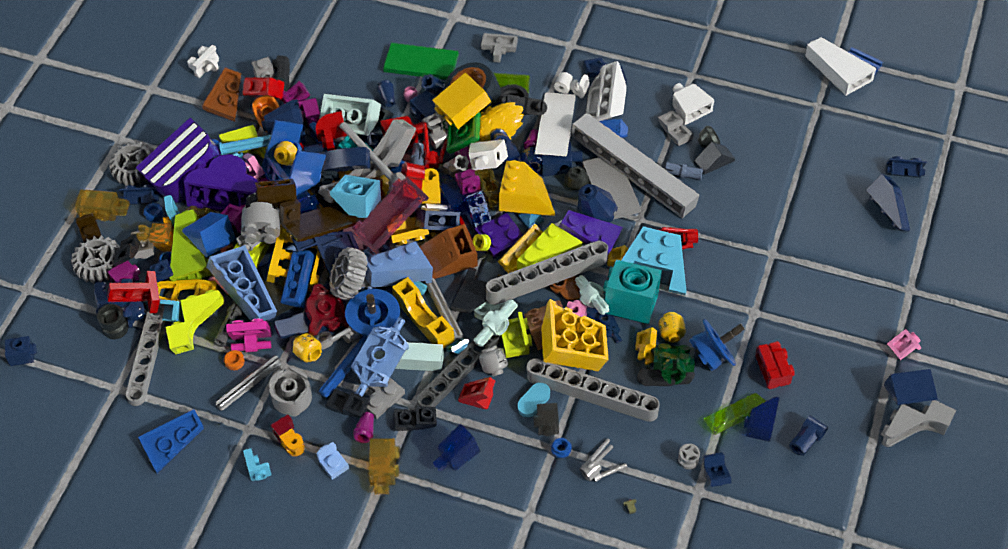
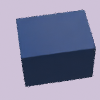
(210, 233)

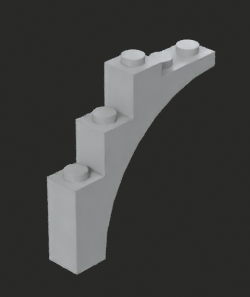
(389, 151)

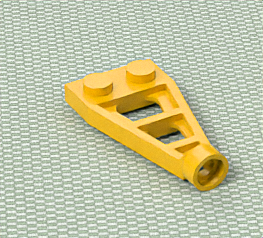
(199, 285)

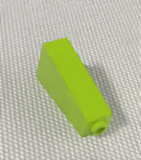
(186, 258)

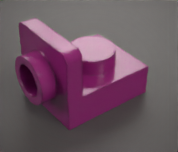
(467, 181)
(235, 216)

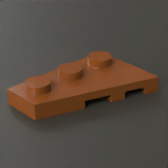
(224, 95)

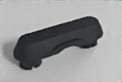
(283, 65)
(529, 105)
(654, 377)

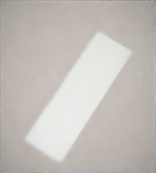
(555, 125)

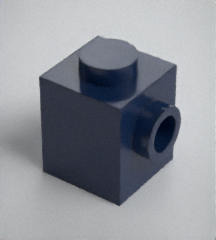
(20, 350)

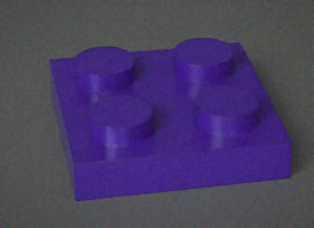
(502, 234)

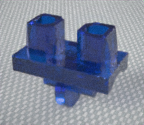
(477, 208)

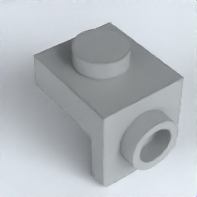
(145, 249)

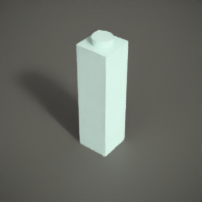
(420, 357)

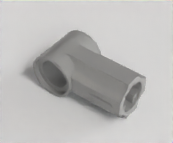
(455, 165)

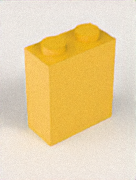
(461, 101)

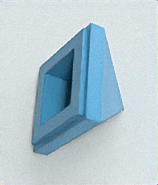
(530, 219)
(458, 346)

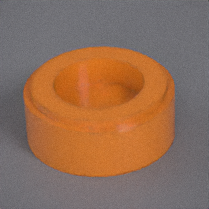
(234, 360)

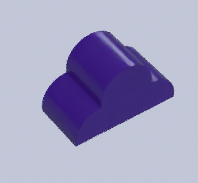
(219, 184)

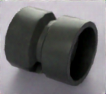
(112, 321)

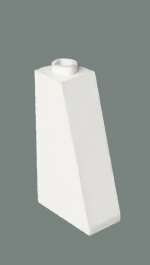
(839, 66)

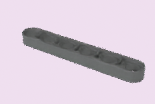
(455, 365)

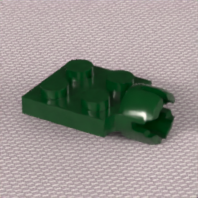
(674, 361)

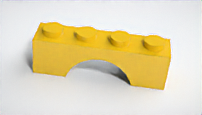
(410, 300)

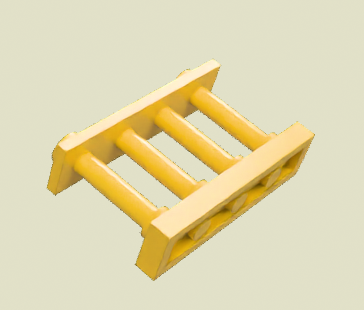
(281, 254)

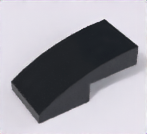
(127, 250)
(347, 404)

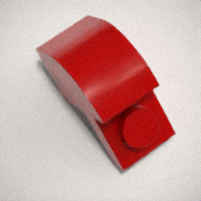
(329, 128)
(414, 172)

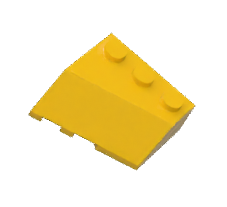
(523, 191)
(573, 339)

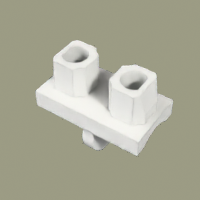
(206, 61)

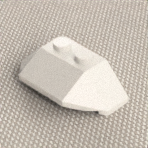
(607, 93)

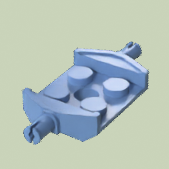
(378, 371)

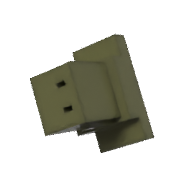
(630, 505)

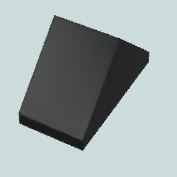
(714, 157)

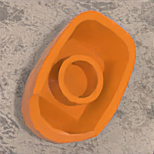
(263, 106)

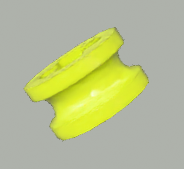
(486, 242)

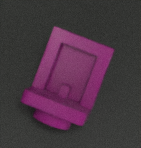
(297, 92)

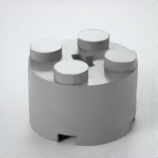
(260, 223)
(290, 391)

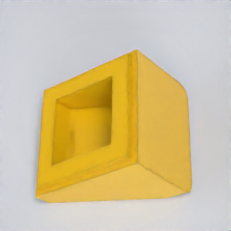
(616, 253)

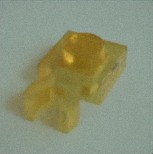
(156, 233)

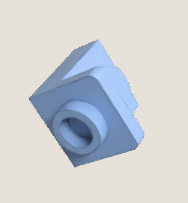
(331, 460)

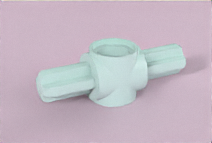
(592, 294)
(495, 323)

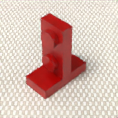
(136, 292)

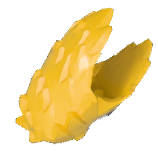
(503, 116)

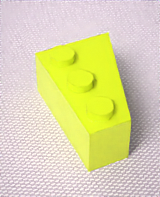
(548, 245)

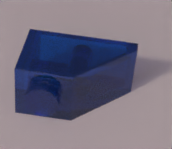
(762, 420)

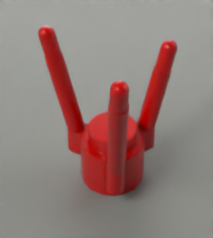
(431, 158)
(689, 236)

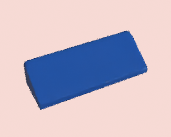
(298, 279)

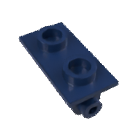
(899, 164)
(146, 194)

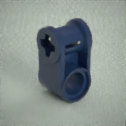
(512, 151)

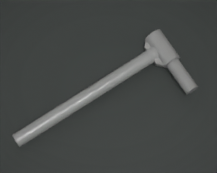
(379, 164)

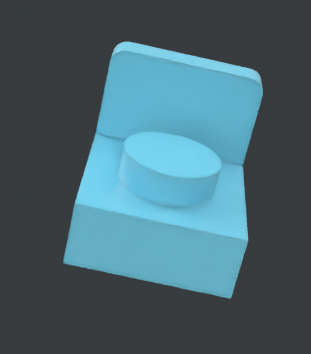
(256, 470)

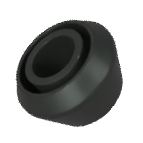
(707, 136)
(576, 178)

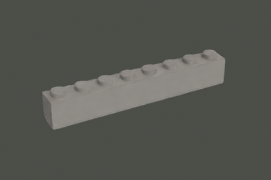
(634, 165)

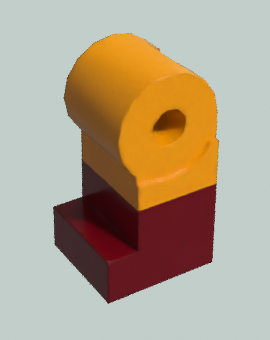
(287, 437)

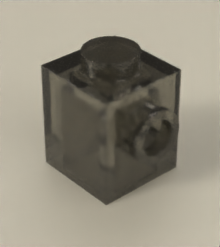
(547, 419)

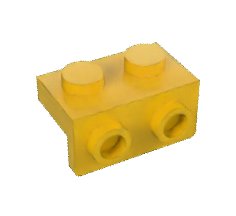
(408, 231)

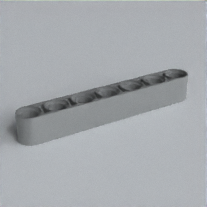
(546, 272)
(599, 396)

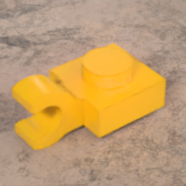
(644, 343)

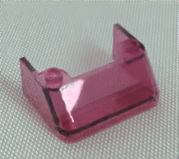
(389, 214)

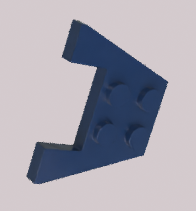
(329, 247)

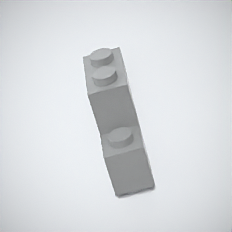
(909, 421)

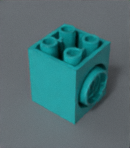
(632, 290)

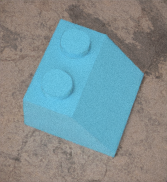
(357, 195)

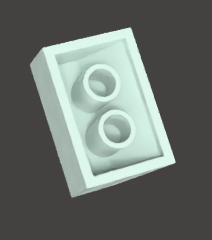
(357, 113)

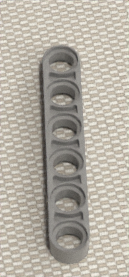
(142, 352)

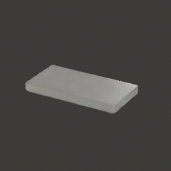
(616, 183)

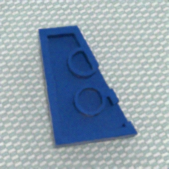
(170, 438)

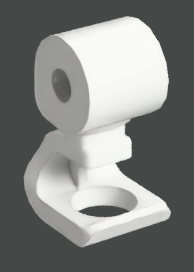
(565, 83)

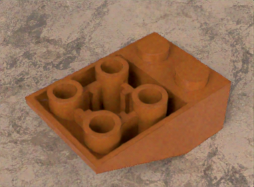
(450, 252)

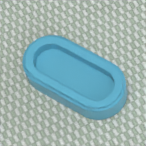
(537, 394)

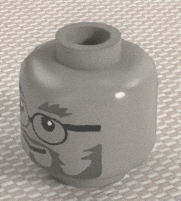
(493, 360)

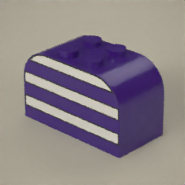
(176, 157)

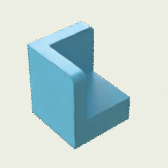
(172, 311)

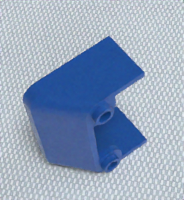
(306, 165)

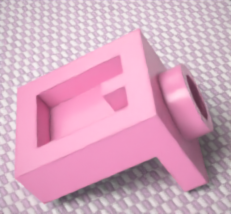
(253, 166)
(904, 344)

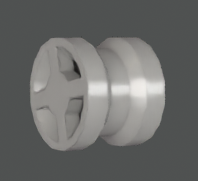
(689, 451)

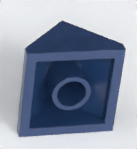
(911, 387)

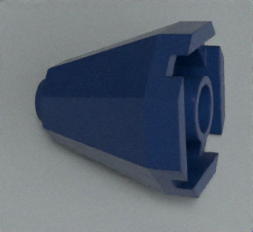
(288, 112)
(596, 203)

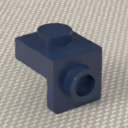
(162, 270)
(716, 470)

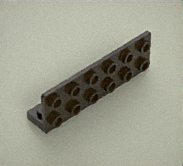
(316, 222)

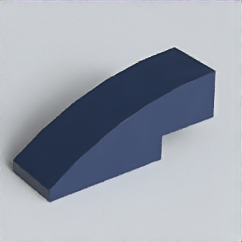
(347, 159)

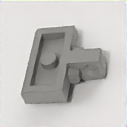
(499, 44)

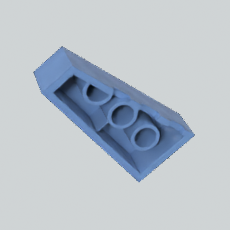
(243, 283)

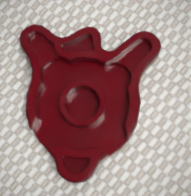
(324, 310)

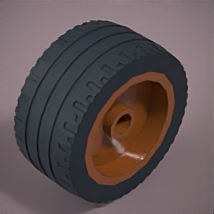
(482, 76)

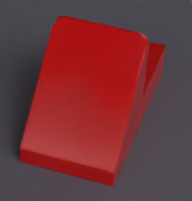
(478, 393)

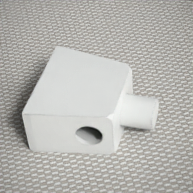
(691, 102)
(484, 154)

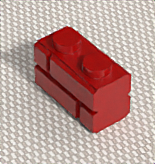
(263, 87)
(774, 365)

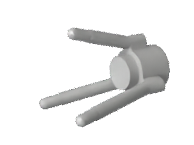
(349, 336)
(591, 468)

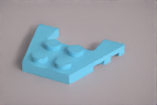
(662, 252)

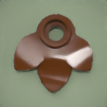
(568, 288)

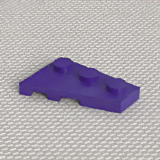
(590, 229)

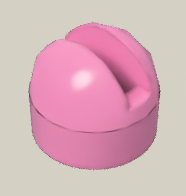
(409, 93)

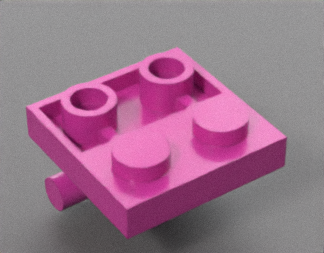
(250, 333)

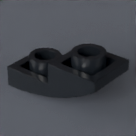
(418, 419)

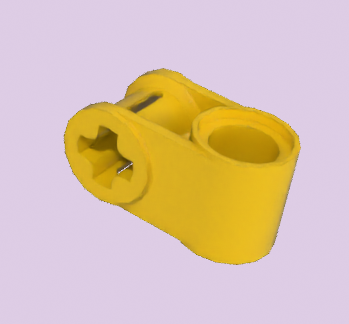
(431, 186)

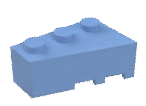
(398, 264)

